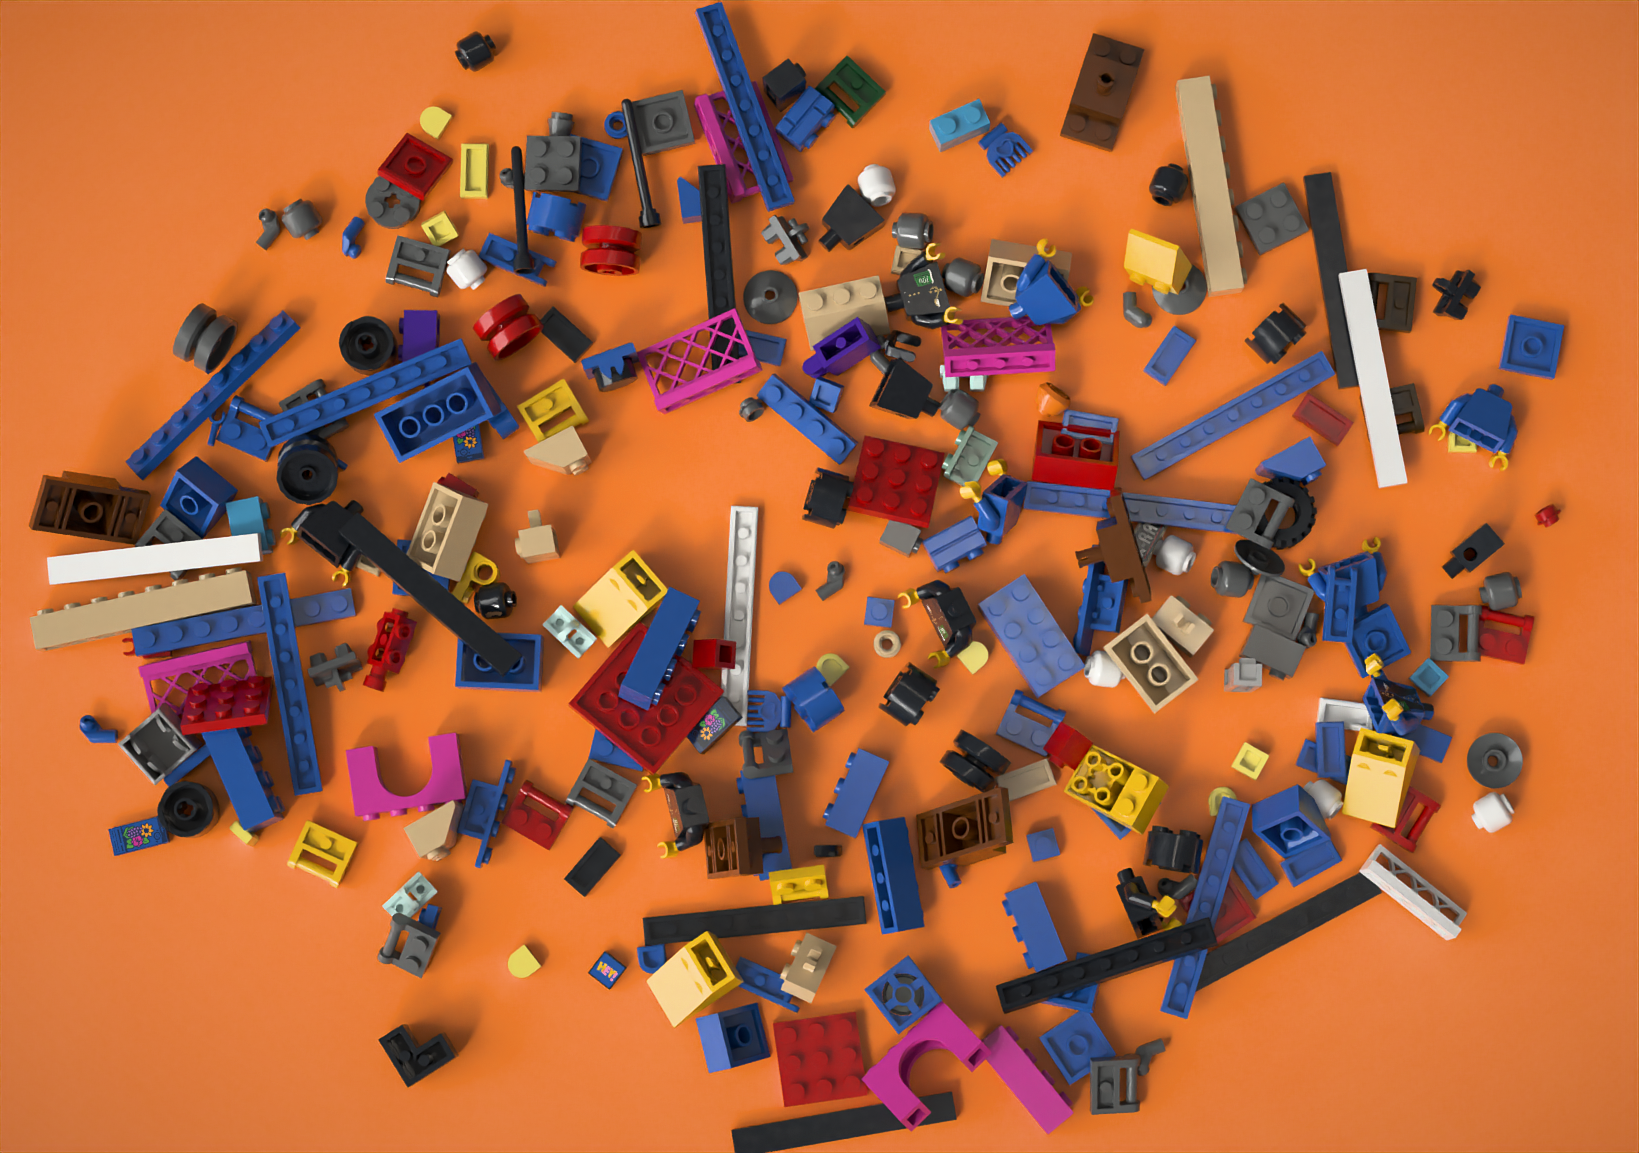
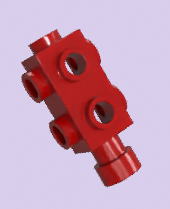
(392, 647)

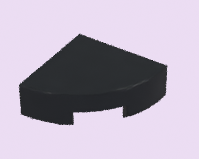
(828, 850)

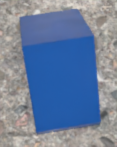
(689, 201)

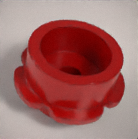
(1547, 515)

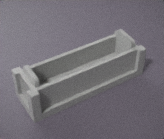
(1243, 676)

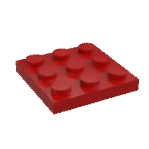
(896, 481)
(227, 705)
(819, 1059)

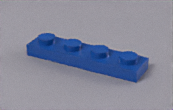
(807, 419)

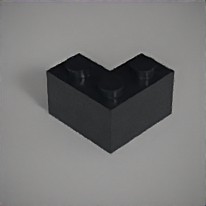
(413, 1060)

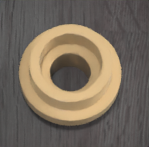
(883, 635)

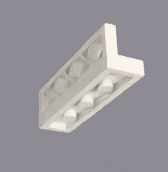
(1409, 897)

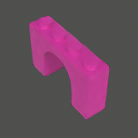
(374, 798)
(935, 1031)

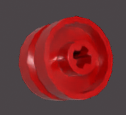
(611, 250)
(507, 327)

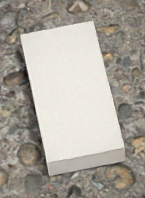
(1352, 713)

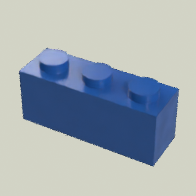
(855, 792)
(1034, 927)

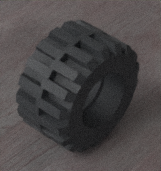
(1303, 510)

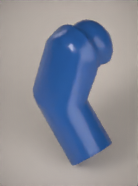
(349, 236)

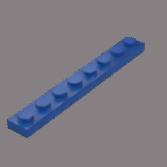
(744, 106)
(365, 393)
(212, 395)
(1232, 415)
(1141, 507)
(238, 623)
(290, 684)
(1206, 902)

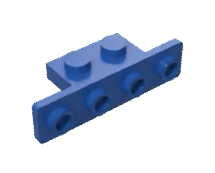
(1100, 607)
(482, 811)

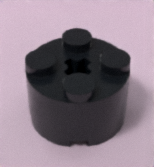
(364, 331)
(1276, 334)
(827, 497)
(909, 694)
(175, 801)
(1173, 851)

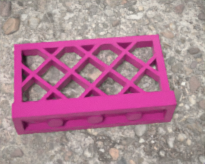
(720, 146)
(997, 357)
(709, 382)
(190, 663)

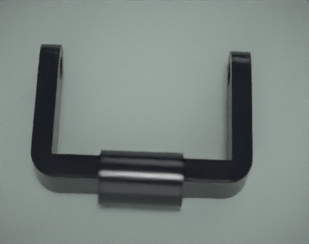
(900, 353)

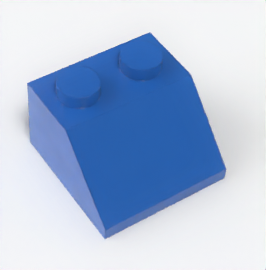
(1298, 463)
(198, 496)
(1289, 822)
(733, 1037)

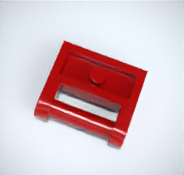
(1501, 644)
(1411, 800)
(531, 822)

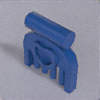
(1001, 146)
(771, 711)

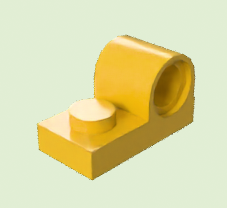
(463, 590)

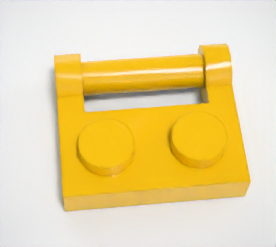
(547, 406)
(326, 845)
(798, 884)

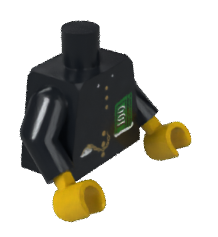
(923, 293)
(319, 529)
(949, 616)
(686, 810)
(1142, 906)

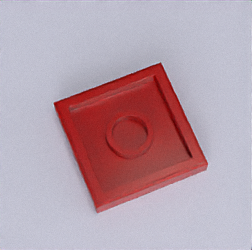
(415, 166)
(1233, 912)

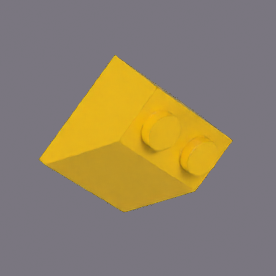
(1155, 262)

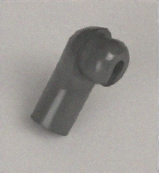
(270, 226)
(835, 580)

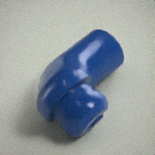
(95, 733)
(950, 875)

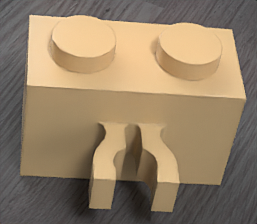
(538, 541)
(1182, 625)
(808, 967)

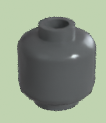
(302, 219)
(913, 230)
(962, 277)
(959, 409)
(1231, 579)
(1500, 591)

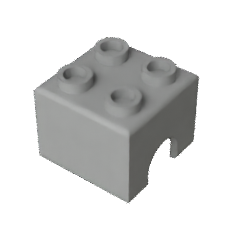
(159, 744)

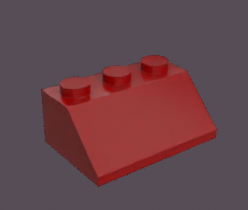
(1075, 461)

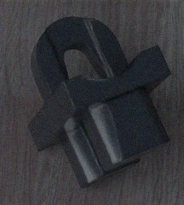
(1453, 291)

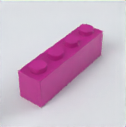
(1025, 1080)

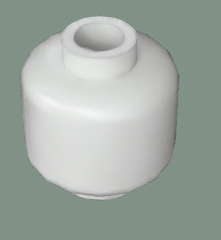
(876, 185)
(466, 269)
(1174, 555)
(1102, 670)
(1326, 797)
(1492, 812)

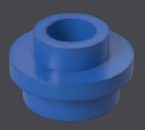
(609, 122)

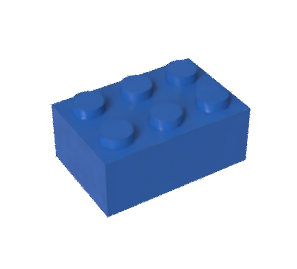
(523, 677)

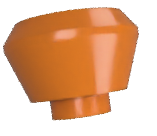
(1051, 400)

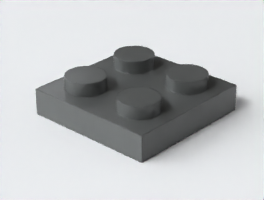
(663, 123)
(553, 163)
(1271, 219)
(1279, 605)

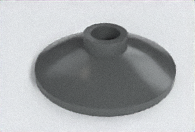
(1187, 299)
(772, 310)
(1259, 559)
(1508, 760)

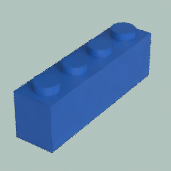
(764, 802)
(893, 875)

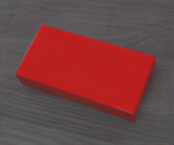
(1322, 419)

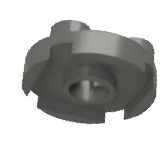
(379, 209)

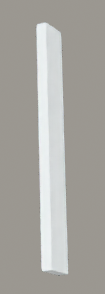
(1372, 378)
(155, 559)
(740, 604)

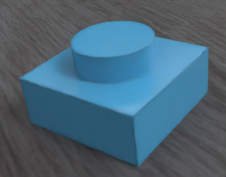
(1428, 677)

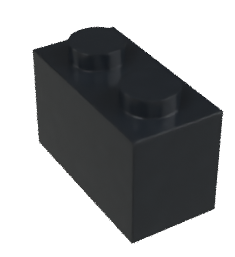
(784, 84)

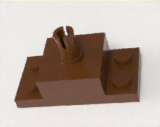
(1101, 92)
(89, 508)
(1118, 548)
(965, 830)
(737, 848)

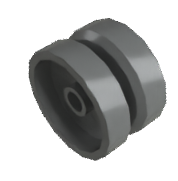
(205, 338)

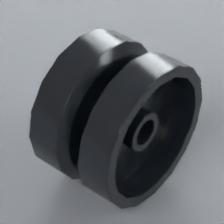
(307, 469)
(976, 760)

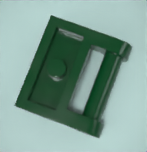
(856, 85)

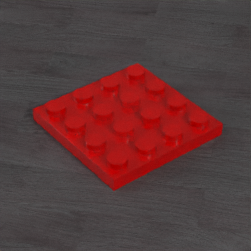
(641, 733)

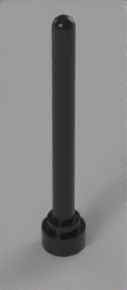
(649, 216)
(523, 260)

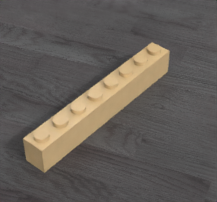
(1209, 186)
(130, 610)

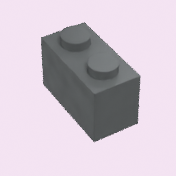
(1273, 652)

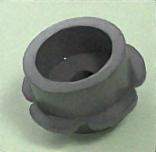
(751, 409)

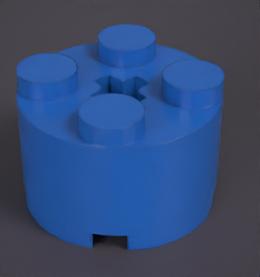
(555, 215)
(813, 699)

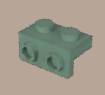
(970, 457)

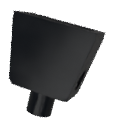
(849, 221)
(904, 392)
(1483, 543)

